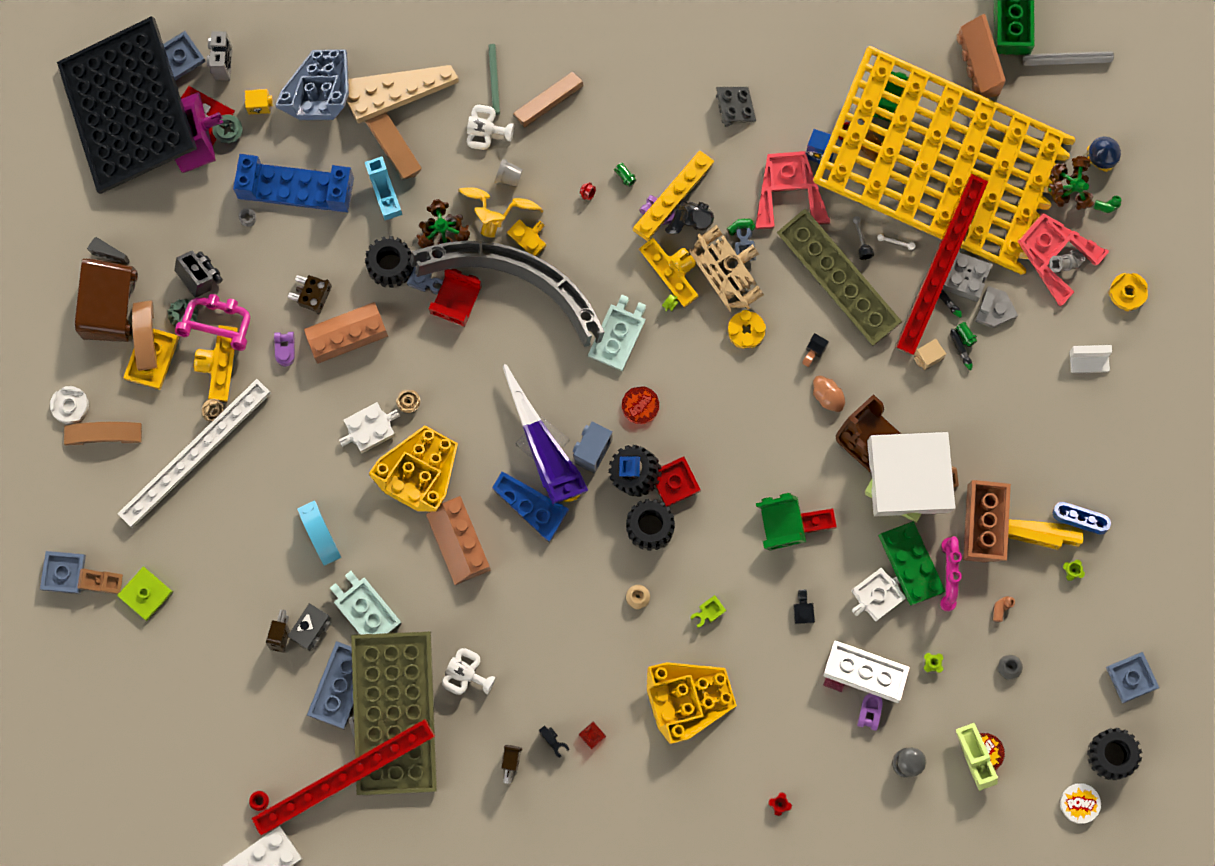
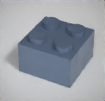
(592, 447)

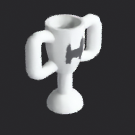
(485, 128)
(463, 672)

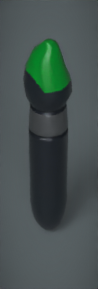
(949, 303)
(961, 349)

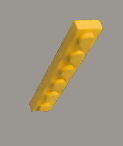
(673, 195)

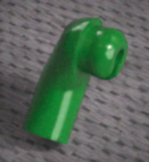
(1109, 206)
(741, 223)

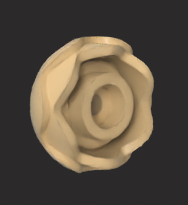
(406, 395)
(212, 409)
(638, 603)

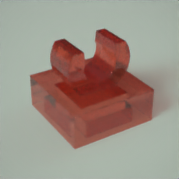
(592, 735)

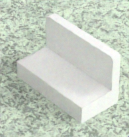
(1090, 358)

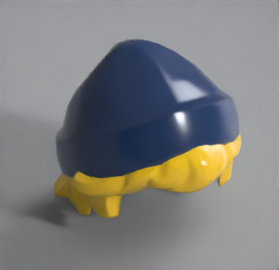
(1104, 153)

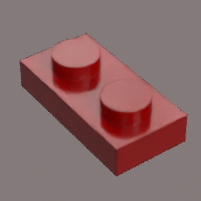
(819, 520)

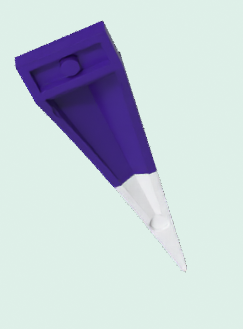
(553, 465)

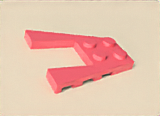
(787, 173)
(1046, 240)

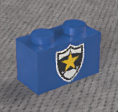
(817, 146)

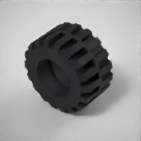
(389, 247)
(647, 477)
(650, 508)
(1129, 747)

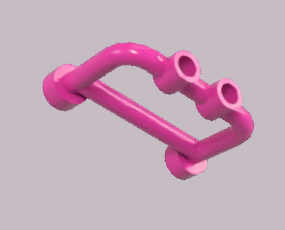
(230, 307)
(951, 547)

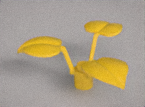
(491, 218)

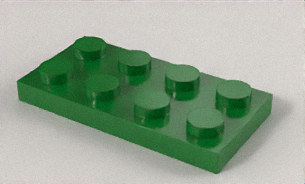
(911, 563)

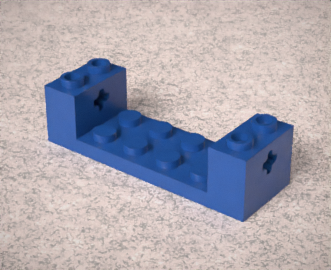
(293, 185)

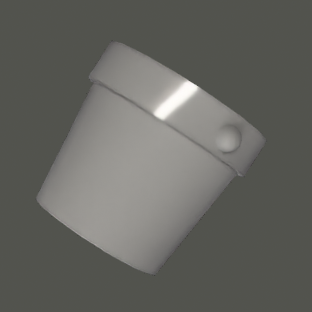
(508, 174)

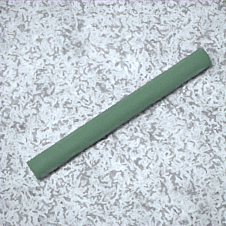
(494, 78)

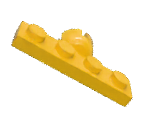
(672, 270)
(218, 365)

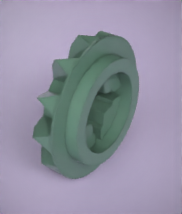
(236, 127)
(177, 306)

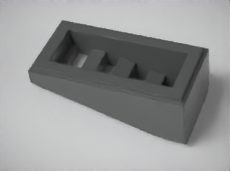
(102, 249)

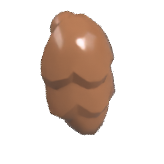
(828, 394)

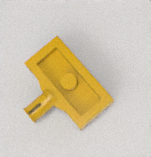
(527, 237)

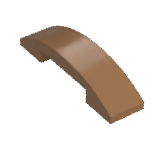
(143, 335)
(102, 432)

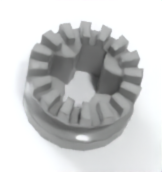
(242, 214)

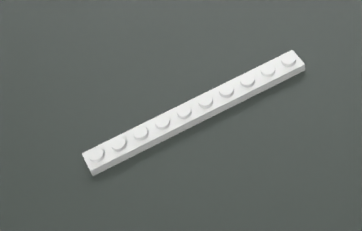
(194, 453)

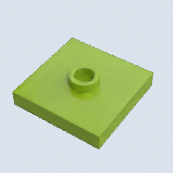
(145, 593)

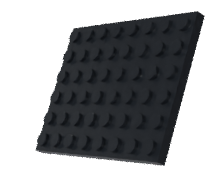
(126, 105)

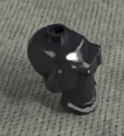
(691, 215)

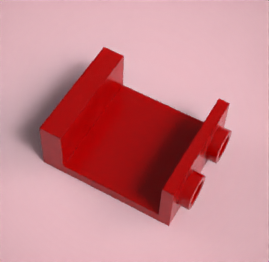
(456, 297)

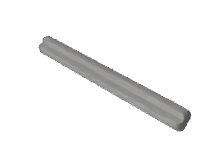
(1068, 58)

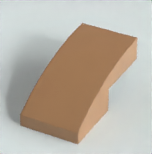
(100, 581)

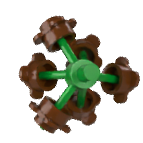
(1076, 183)
(431, 228)

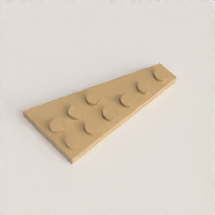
(385, 92)

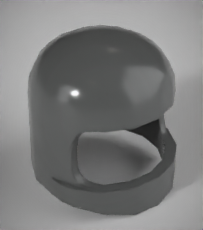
(910, 761)

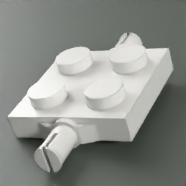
(369, 427)
(877, 594)

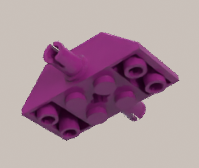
(200, 129)

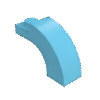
(383, 188)
(319, 533)

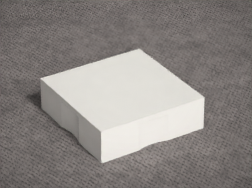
(911, 474)

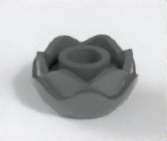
(1004, 669)

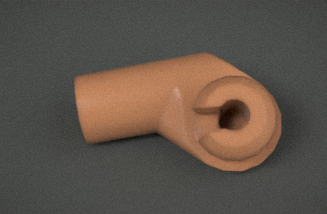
(1001, 606)

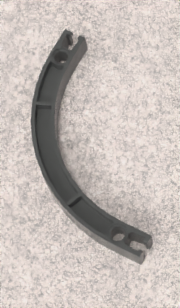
(519, 264)

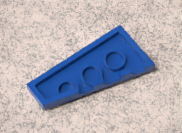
(531, 505)

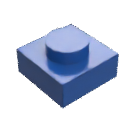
(629, 466)

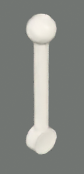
(911, 246)

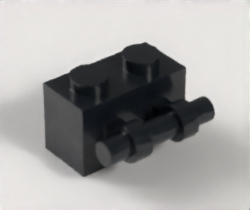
(197, 272)

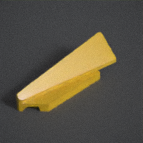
(1045, 534)

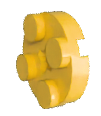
(1128, 281)
(746, 340)

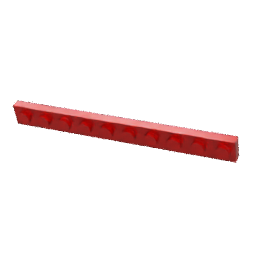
(941, 264)
(343, 777)

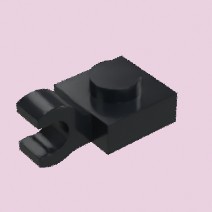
(803, 611)
(550, 735)

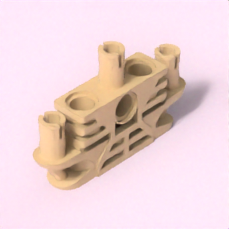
(716, 276)

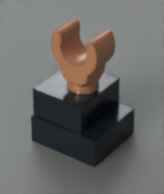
(816, 348)

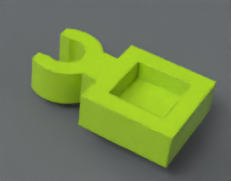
(710, 610)

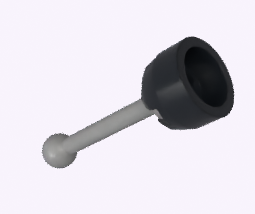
(865, 251)

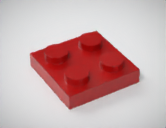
(676, 482)

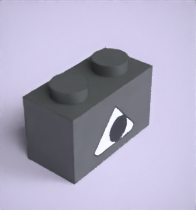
(309, 627)

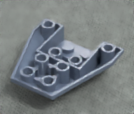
(317, 87)

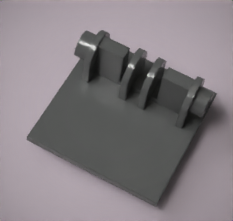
(735, 104)

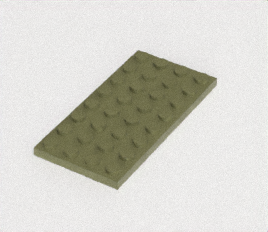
(389, 696)

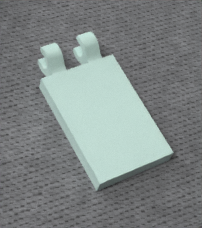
(620, 334)
(365, 607)

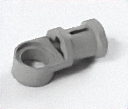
(1067, 261)

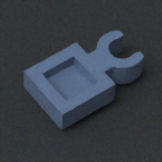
(744, 242)
(422, 282)

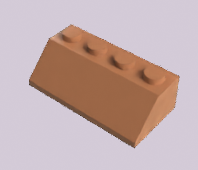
(981, 57)
(345, 332)
(986, 521)
(458, 541)

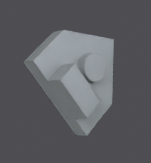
(995, 308)

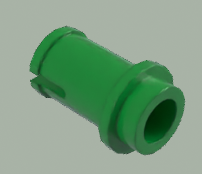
(628, 178)
(966, 334)

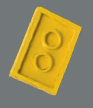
(165, 346)

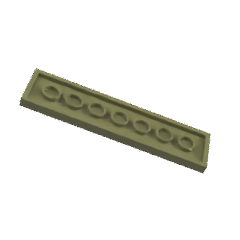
(839, 277)

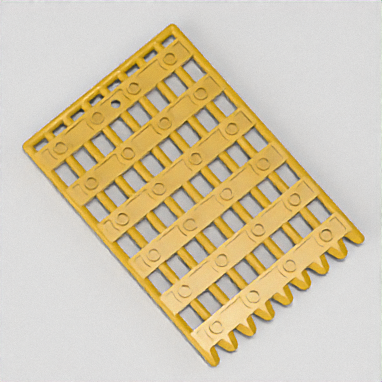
(928, 152)

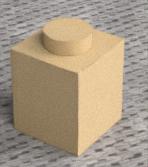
(929, 354)

